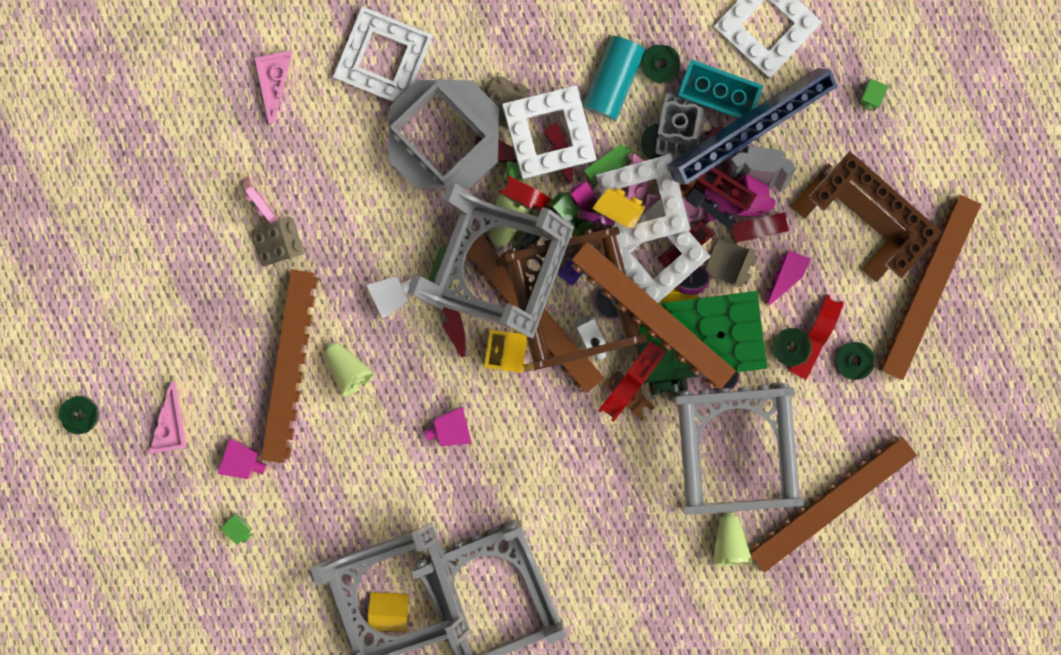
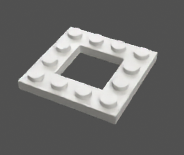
(373, 22)
(767, 61)
(516, 117)
(676, 216)
(692, 257)

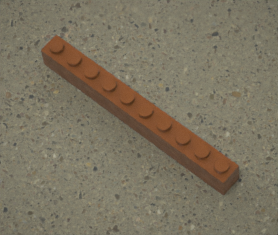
(929, 287)
(652, 316)
(557, 340)
(288, 366)
(832, 503)

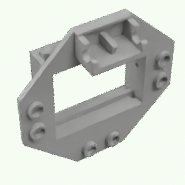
(471, 106)

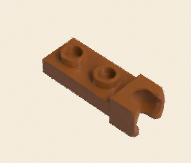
(638, 400)

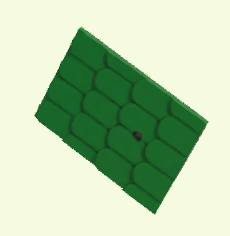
(739, 330)

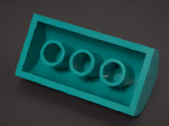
(613, 77)
(719, 90)

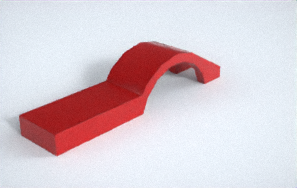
(525, 194)
(819, 334)
(632, 380)

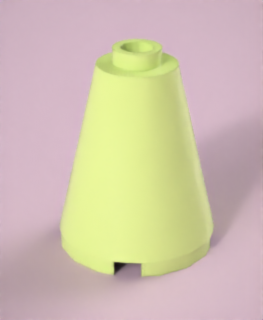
(501, 236)
(346, 369)
(731, 542)

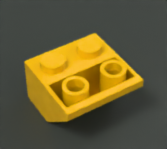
(505, 351)

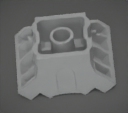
(679, 126)
(764, 165)

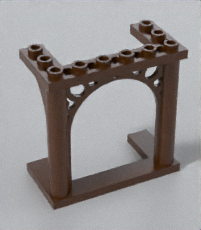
(901, 246)
(516, 266)

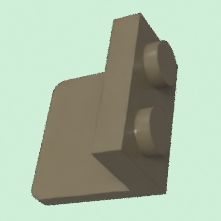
(504, 91)
(277, 241)
(731, 262)

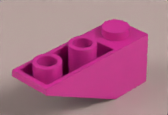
(583, 196)
(790, 272)

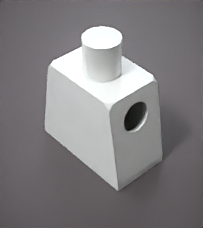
(389, 295)
(588, 330)

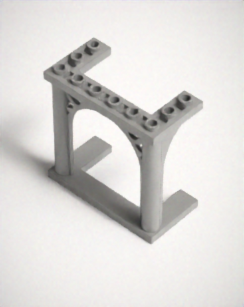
(439, 294)
(687, 406)
(513, 533)
(334, 568)

